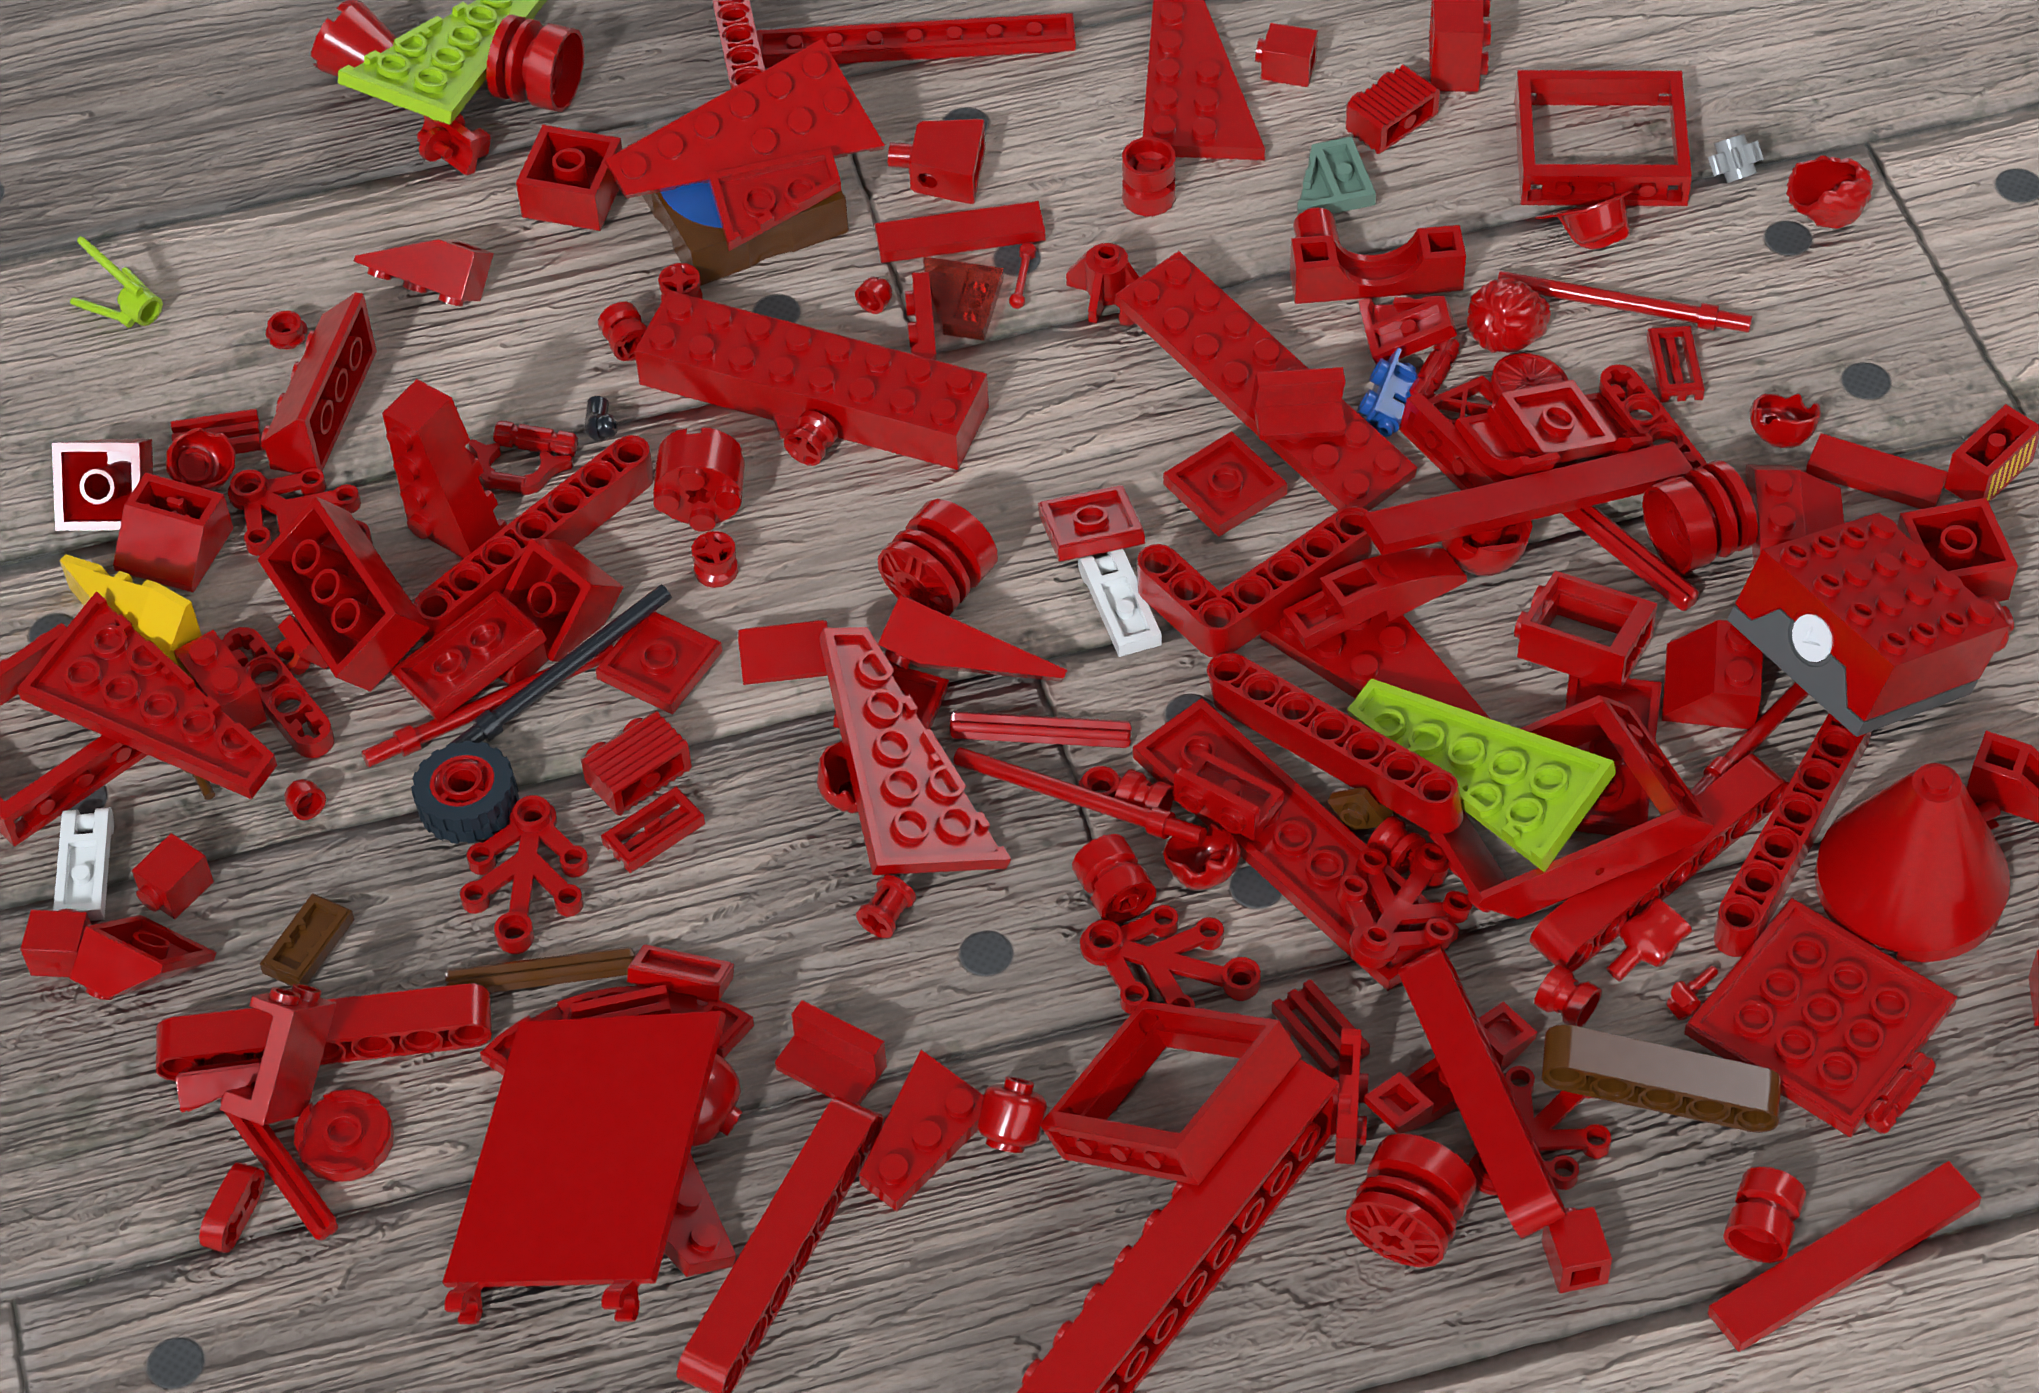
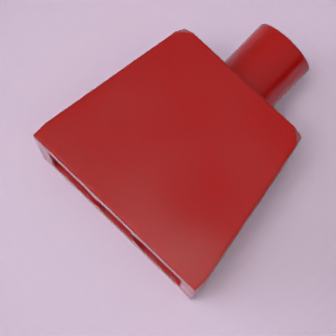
(943, 158)

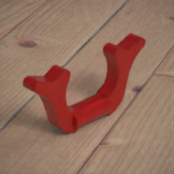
(525, 484)

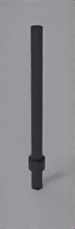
(490, 724)

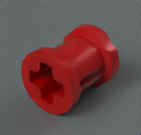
(886, 906)

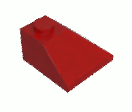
(96, 480)
(132, 955)

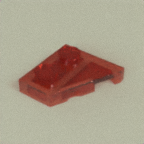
(963, 296)

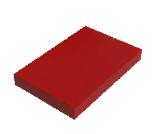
(468, 655)

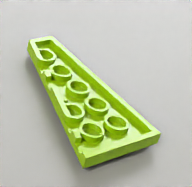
(438, 62)
(1507, 778)

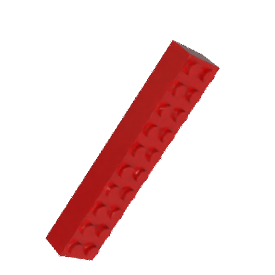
(1189, 1245)

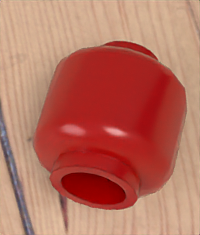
(1011, 1115)

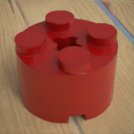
(699, 477)

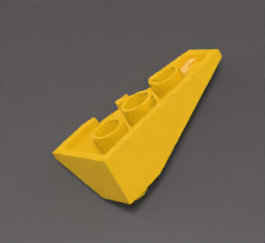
(150, 607)

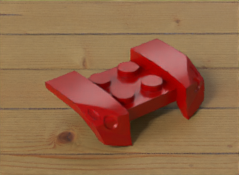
(1547, 426)

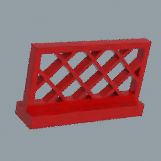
(1442, 441)

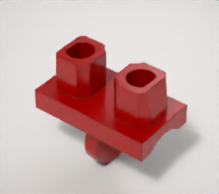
(453, 143)

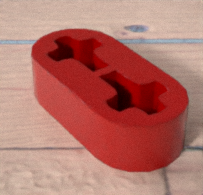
(232, 1207)

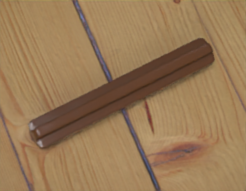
(545, 970)

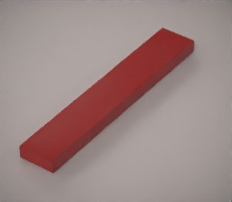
(1843, 1256)

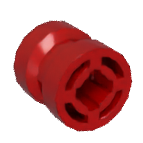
(623, 328)
(1141, 792)
(1565, 995)

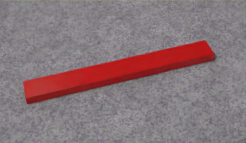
(926, 39)
(1523, 498)

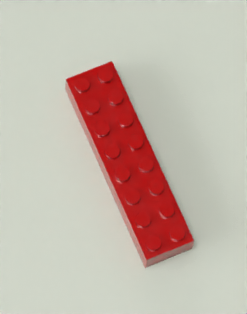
(789, 368)

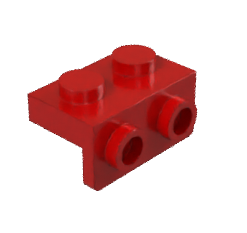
(1227, 795)

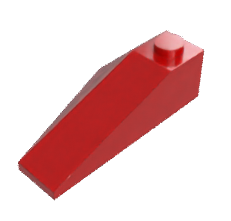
(940, 642)

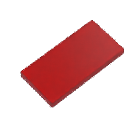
(1623, 800)

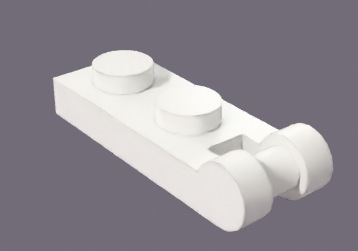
(1119, 603)
(84, 862)

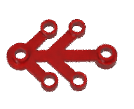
(253, 491)
(524, 868)
(1377, 942)
(1165, 958)
(1545, 1136)

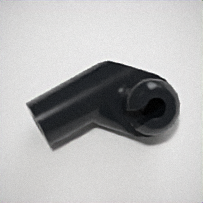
(598, 421)

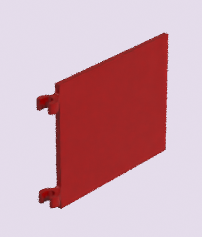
(584, 1157)

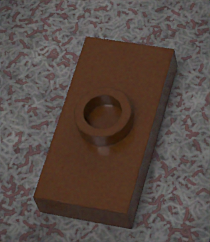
(307, 941)

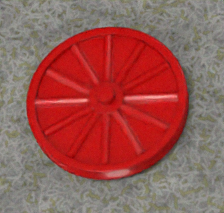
(1524, 371)

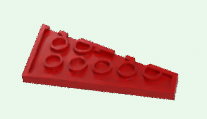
(1193, 89)
(136, 695)

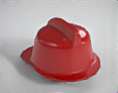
(1595, 224)

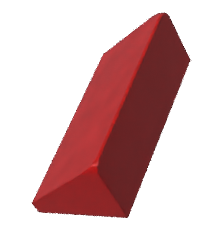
(781, 652)

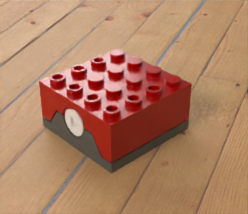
(1867, 622)

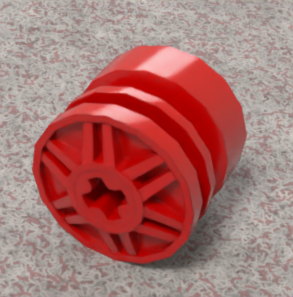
(535, 63)
(1700, 516)
(938, 556)
(1411, 1200)

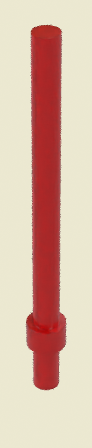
(1706, 316)
(1753, 737)
(409, 739)
(1155, 821)

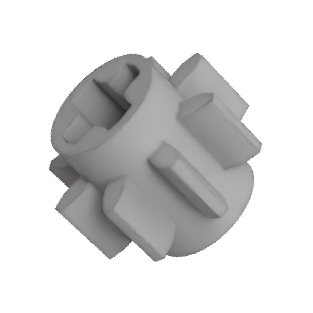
(1735, 158)

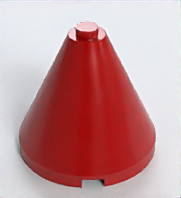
(1915, 868)

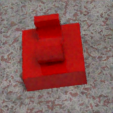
(300, 645)

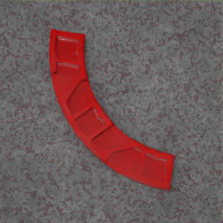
(735, 1027)

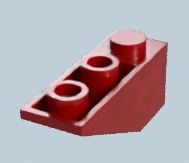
(440, 265)

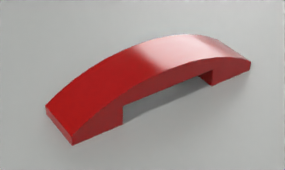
(1425, 1095)

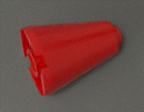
(350, 38)

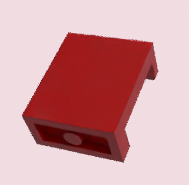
(289, 1058)

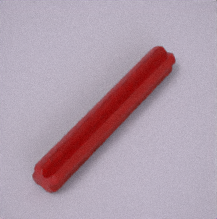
(1635, 556)
(1040, 729)
(287, 1176)

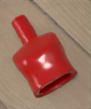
(1649, 938)

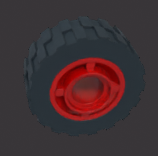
(465, 792)

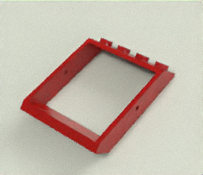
(1678, 827)

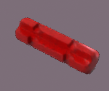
(1435, 368)
(535, 438)
(1900, 1092)

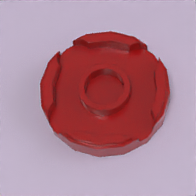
(344, 1135)

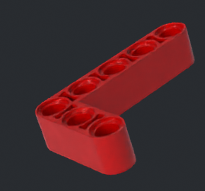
(1241, 611)

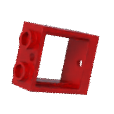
(1595, 606)

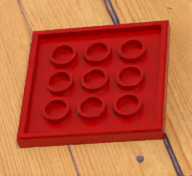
(1821, 1015)

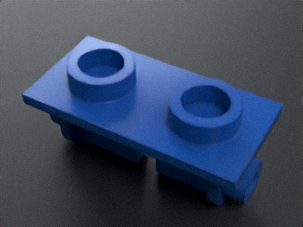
(1390, 381)

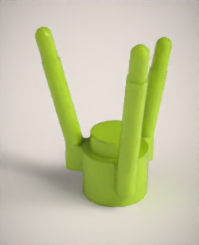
(135, 299)

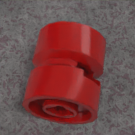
(1148, 176)
(1114, 878)
(1764, 1214)

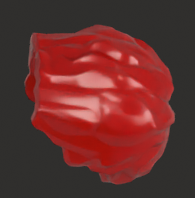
(1830, 190)
(1507, 315)

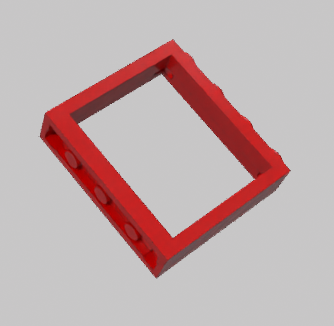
(1600, 182)
(71, 779)
(1080, 1122)

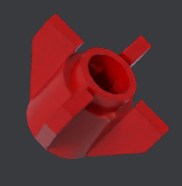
(1102, 273)

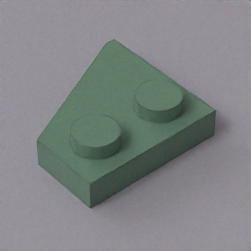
(1336, 178)

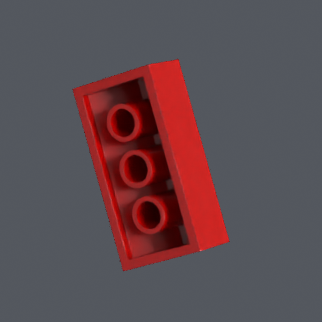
(321, 389)

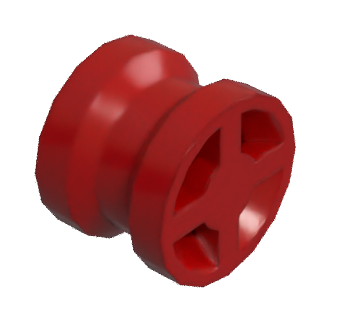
(680, 279)
(810, 438)
(721, 550)
(1396, 843)

